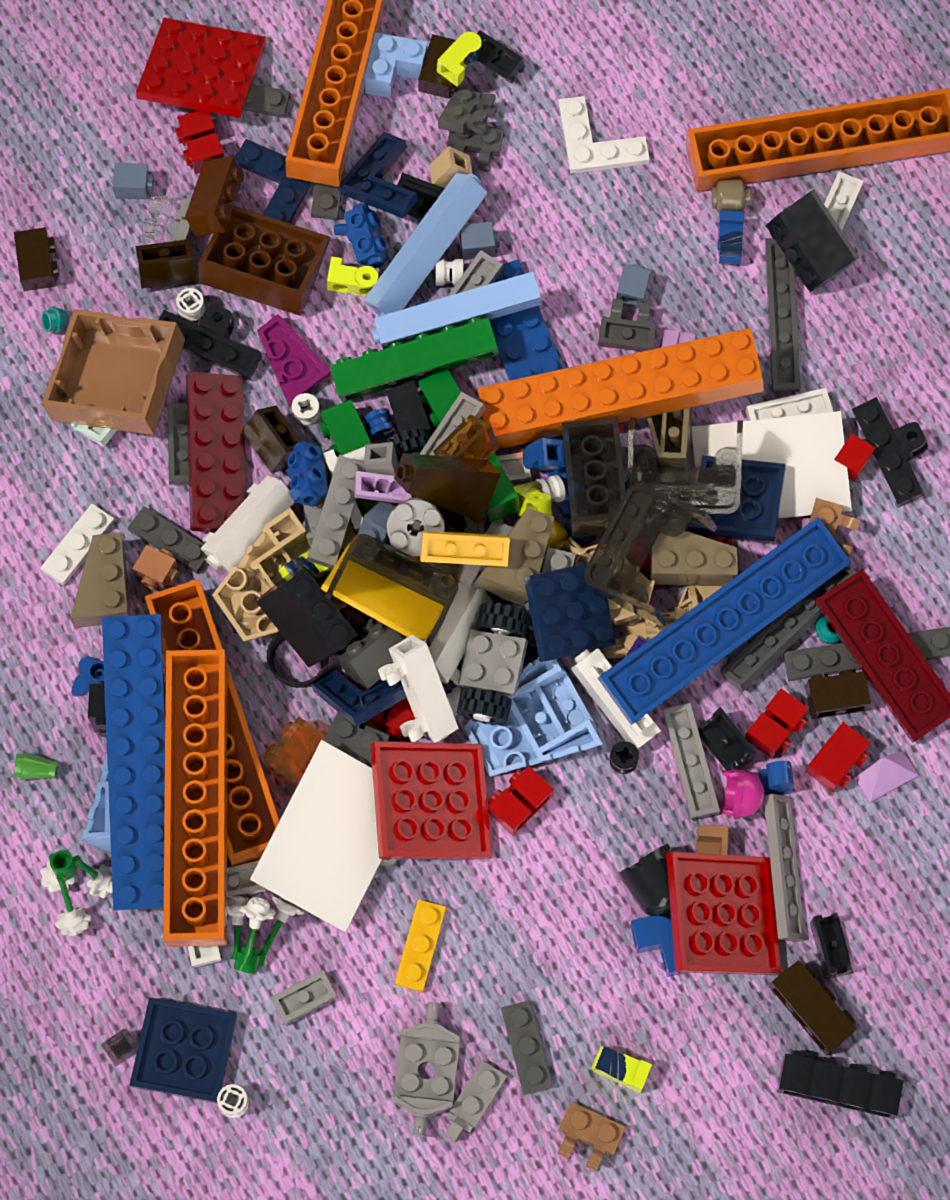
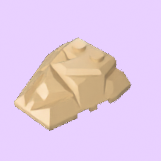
(258, 571)

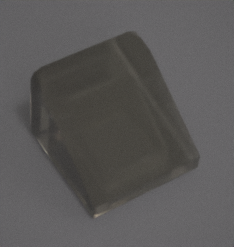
(120, 1047)

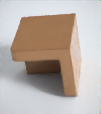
(712, 839)

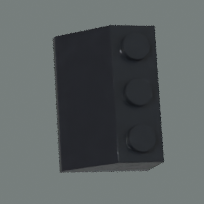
(812, 241)
(306, 617)

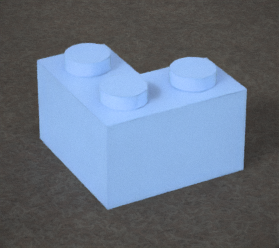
(392, 57)

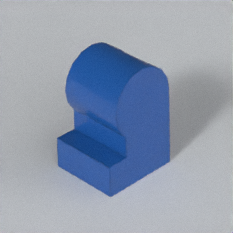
(544, 455)
(777, 778)

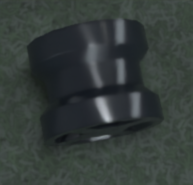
(623, 764)

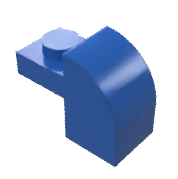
(653, 934)

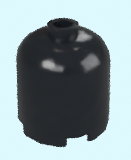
(649, 882)

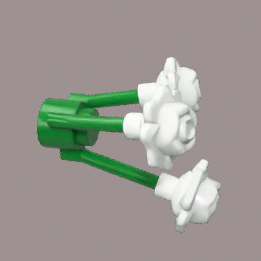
(60, 874)
(256, 910)

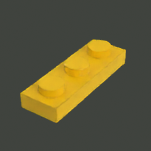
(464, 548)
(420, 946)

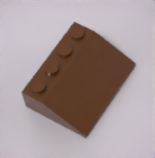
(264, 260)

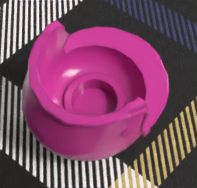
(742, 795)

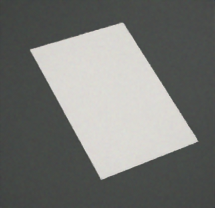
(801, 442)
(325, 840)

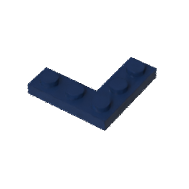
(273, 167)
(364, 179)
(352, 702)

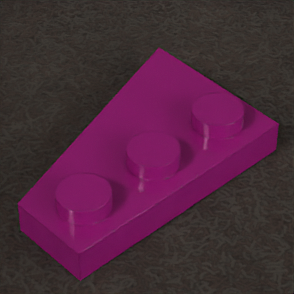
(291, 359)

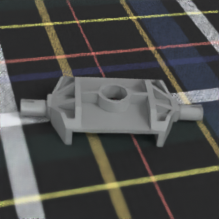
(421, 1045)

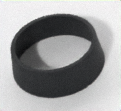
(274, 643)

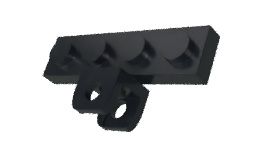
(212, 341)
(893, 449)

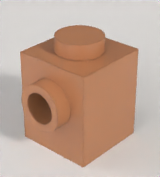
(156, 568)

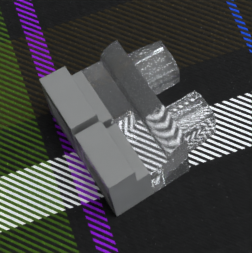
(171, 222)

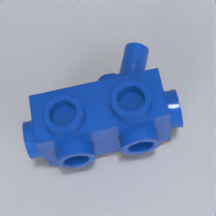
(364, 233)
(307, 474)

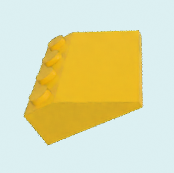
(384, 599)

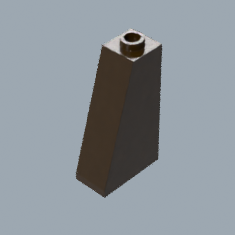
(450, 482)

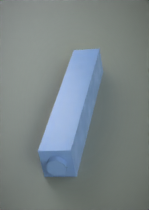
(426, 244)
(485, 301)

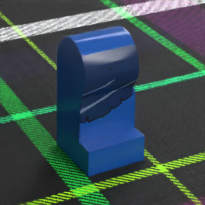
(730, 237)

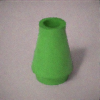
(33, 767)

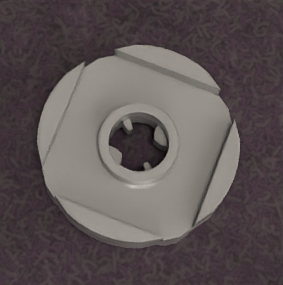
(405, 514)

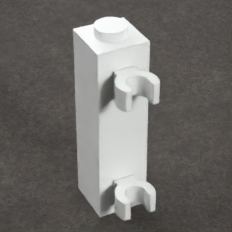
(244, 526)
(454, 633)
(587, 670)
(423, 689)

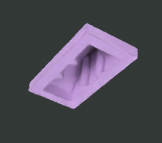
(379, 488)
(886, 775)

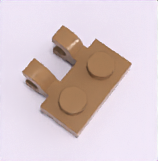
(831, 516)
(592, 1130)

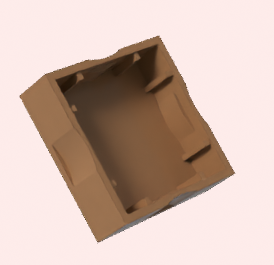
(113, 372)

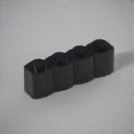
(839, 1085)

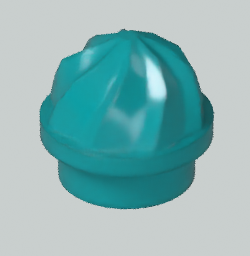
(55, 320)
(825, 631)

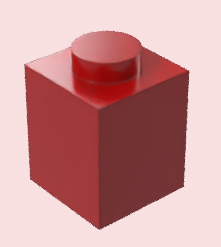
(855, 456)

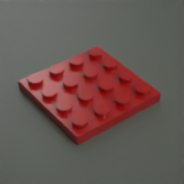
(201, 67)
(430, 800)
(723, 914)

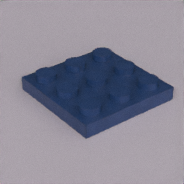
(758, 505)
(567, 613)
(183, 1050)

